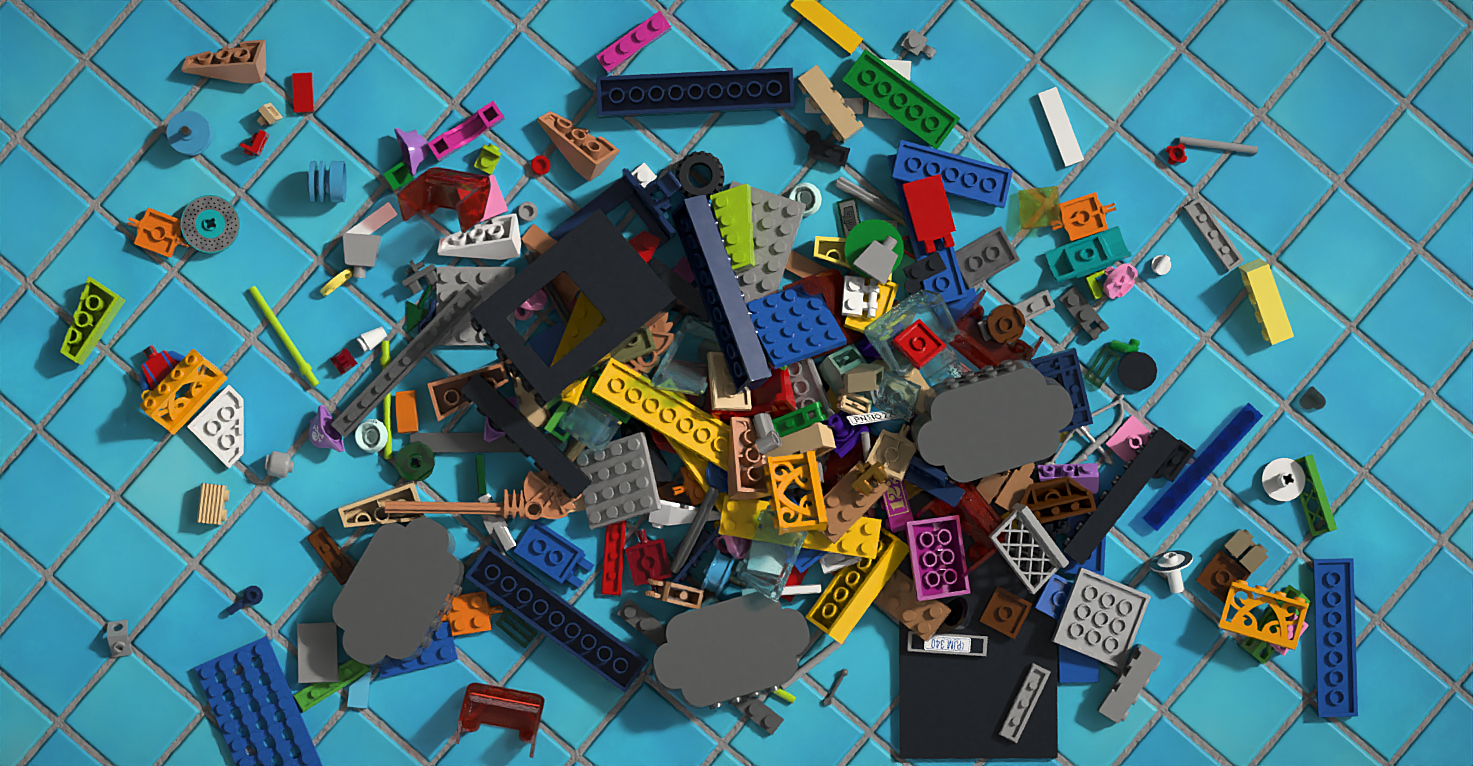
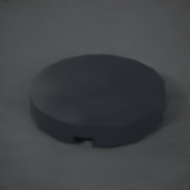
(1137, 371)

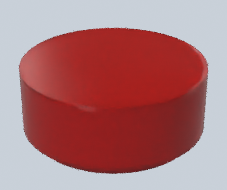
(540, 165)

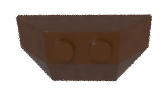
(1057, 499)

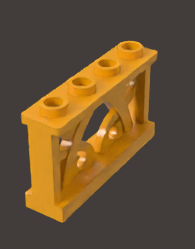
(183, 408)
(808, 471)
(1237, 624)

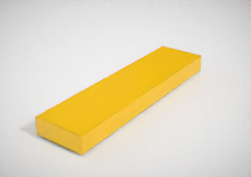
(828, 24)

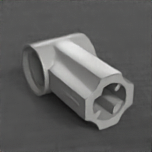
(767, 438)

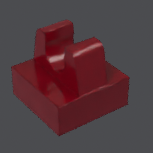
(344, 361)

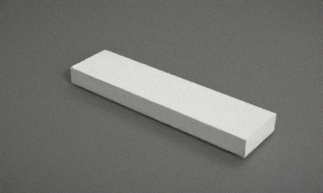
(1060, 127)
(790, 590)

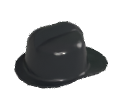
(958, 618)

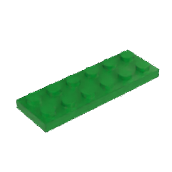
(901, 99)

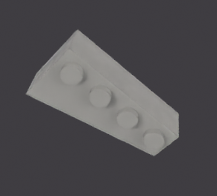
(1129, 683)

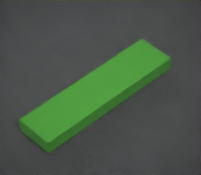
(319, 691)

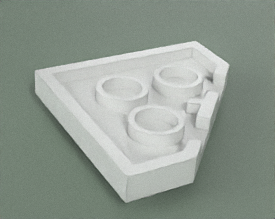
(222, 426)

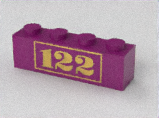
(896, 505)

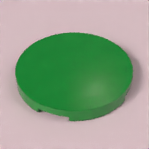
(863, 236)

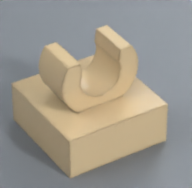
(269, 115)

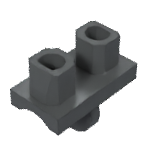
(412, 281)

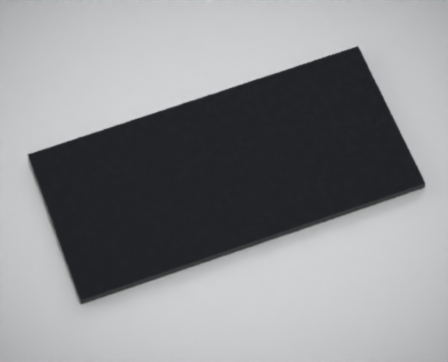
(959, 702)

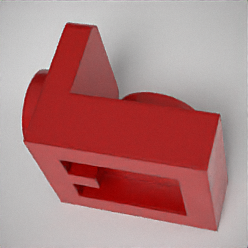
(258, 140)

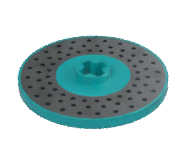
(206, 209)

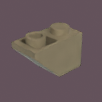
(863, 378)

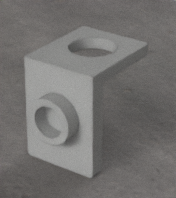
(118, 640)

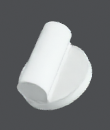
(1161, 264)

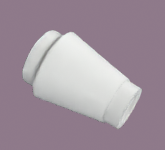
(371, 338)

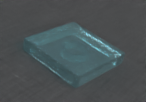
(897, 396)

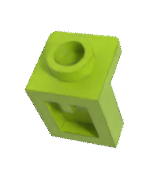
(488, 158)
(1095, 288)

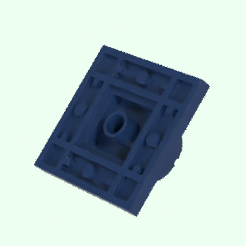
(1066, 370)

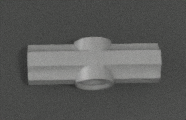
(497, 527)

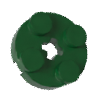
(414, 472)

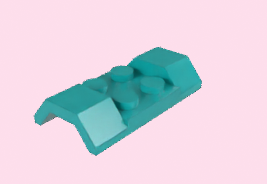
(1087, 255)

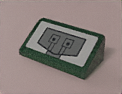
(848, 215)

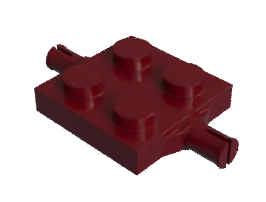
(648, 561)

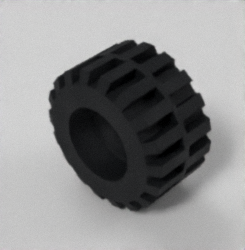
(704, 159)

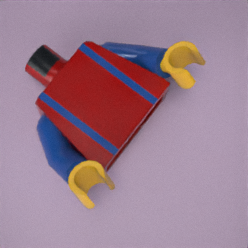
(156, 368)

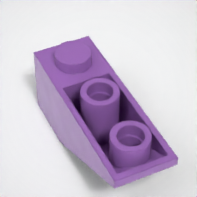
(1084, 474)

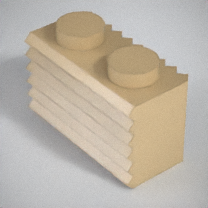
(212, 504)

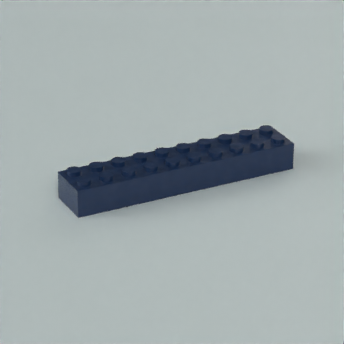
(695, 92)
(721, 294)
(556, 618)

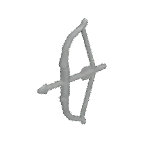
(1095, 444)

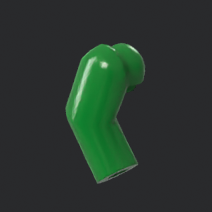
(1125, 348)

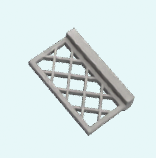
(1036, 534)

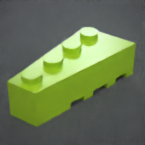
(734, 219)
(93, 316)

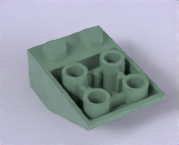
(837, 364)

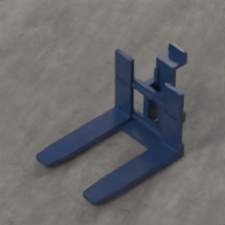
(641, 201)

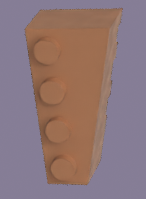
(447, 392)

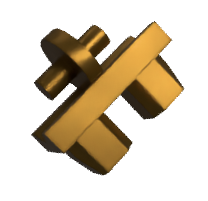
(865, 476)

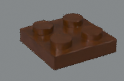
(1219, 574)
(1006, 612)

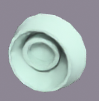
(806, 194)
(371, 435)

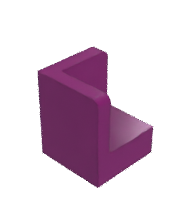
(684, 270)

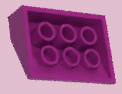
(937, 557)

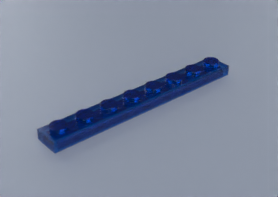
(1202, 467)

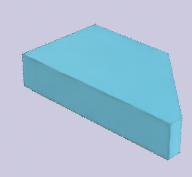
(359, 692)

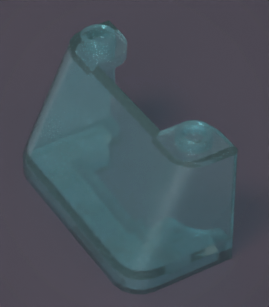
(922, 305)
(686, 361)
(770, 556)

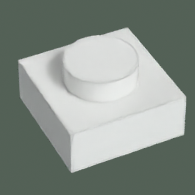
(644, 175)

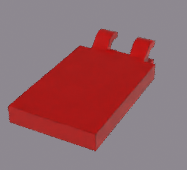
(929, 211)

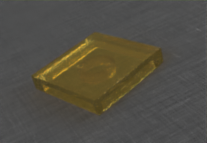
(1039, 207)

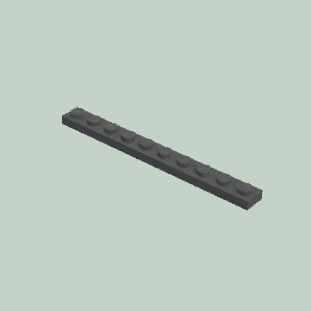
(406, 360)
(655, 630)

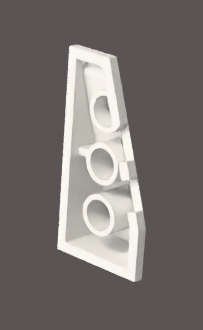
(491, 241)
(676, 514)

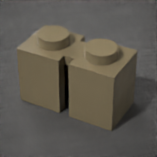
(1239, 543)

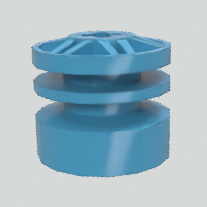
(327, 181)

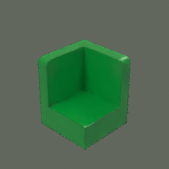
(398, 176)

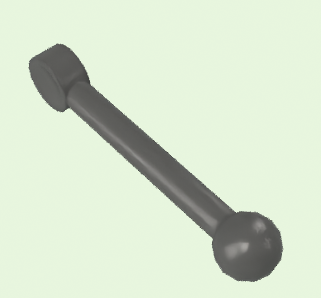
(827, 701)

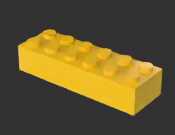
(856, 588)

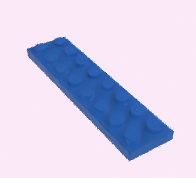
(948, 282)
(1335, 637)

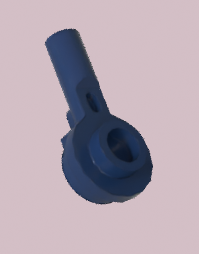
(430, 315)
(252, 595)

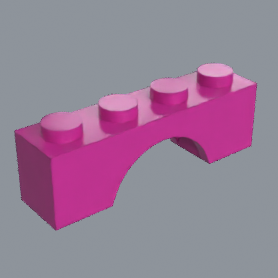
(628, 45)
(463, 134)

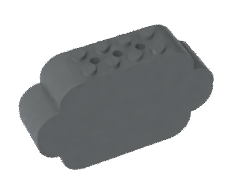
(991, 420)
(399, 592)
(730, 650)

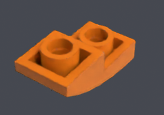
(406, 412)

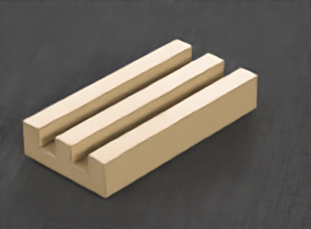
(854, 396)

